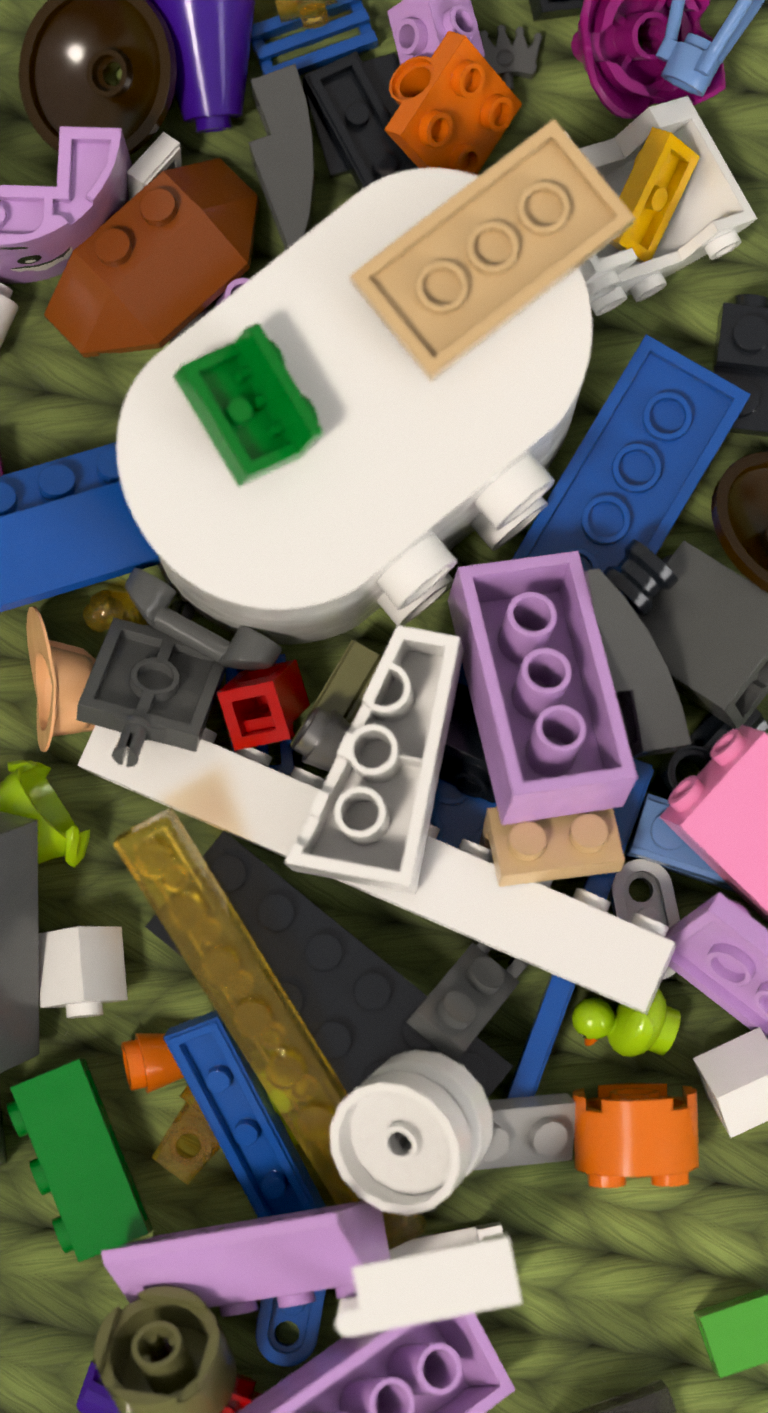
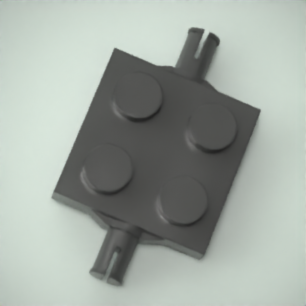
(150, 688)

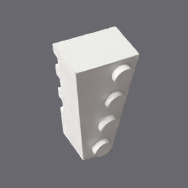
(382, 788)

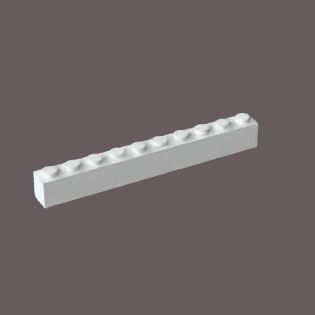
(454, 885)

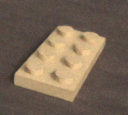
(492, 249)

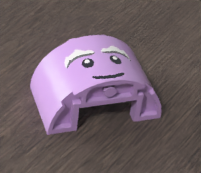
(48, 222)

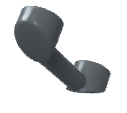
(246, 650)

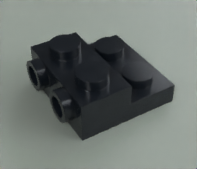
(743, 358)

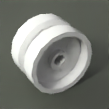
(411, 1132)

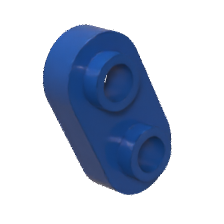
(307, 1319)

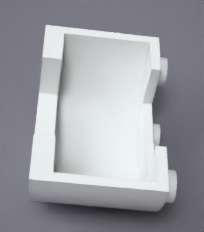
(702, 224)

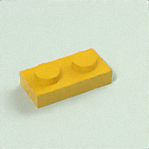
(654, 191)

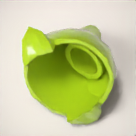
(30, 795)

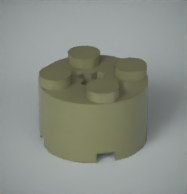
(165, 1355)

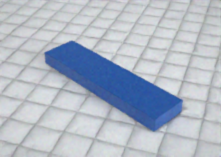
(242, 1117)

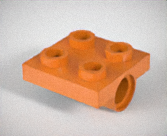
(450, 107)

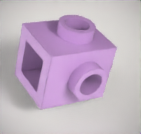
(422, 25)

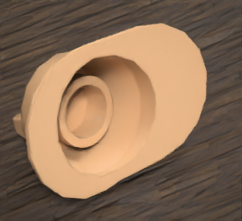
(59, 681)

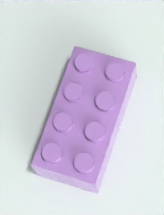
(541, 688)
(397, 1370)

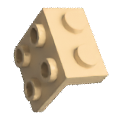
(553, 847)

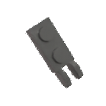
(465, 1000)

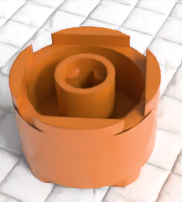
(636, 1134)

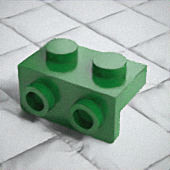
(250, 405)

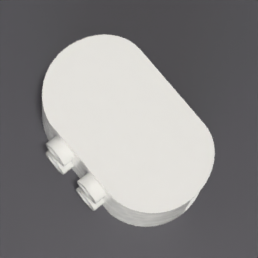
(399, 457)

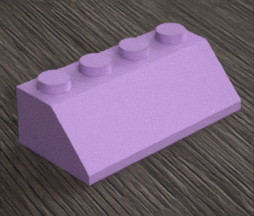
(256, 1258)

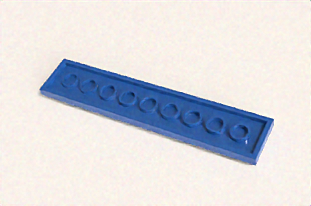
(621, 487)

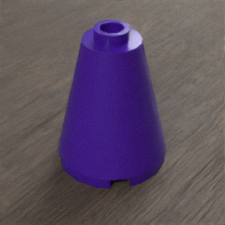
(211, 58)

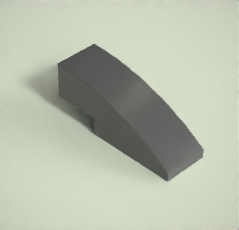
(286, 154)
(638, 673)

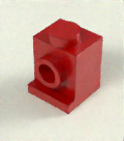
(263, 704)

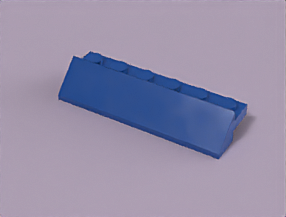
(66, 528)

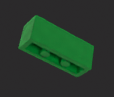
(78, 1160)

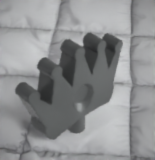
(509, 59)

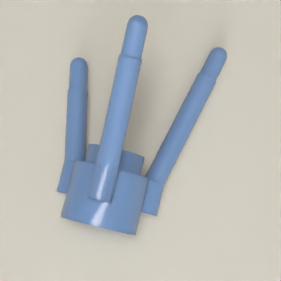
(696, 60)

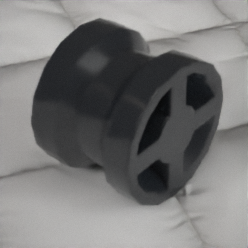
(640, 576)

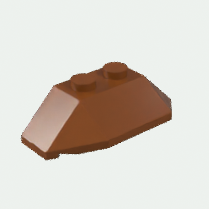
(157, 261)

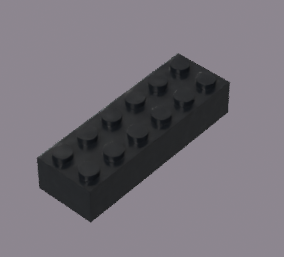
(335, 982)

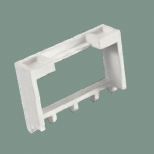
(432, 1281)

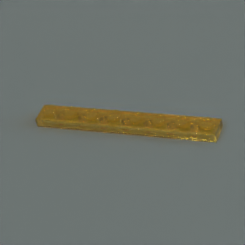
(245, 996)

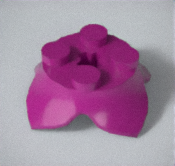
(619, 69)

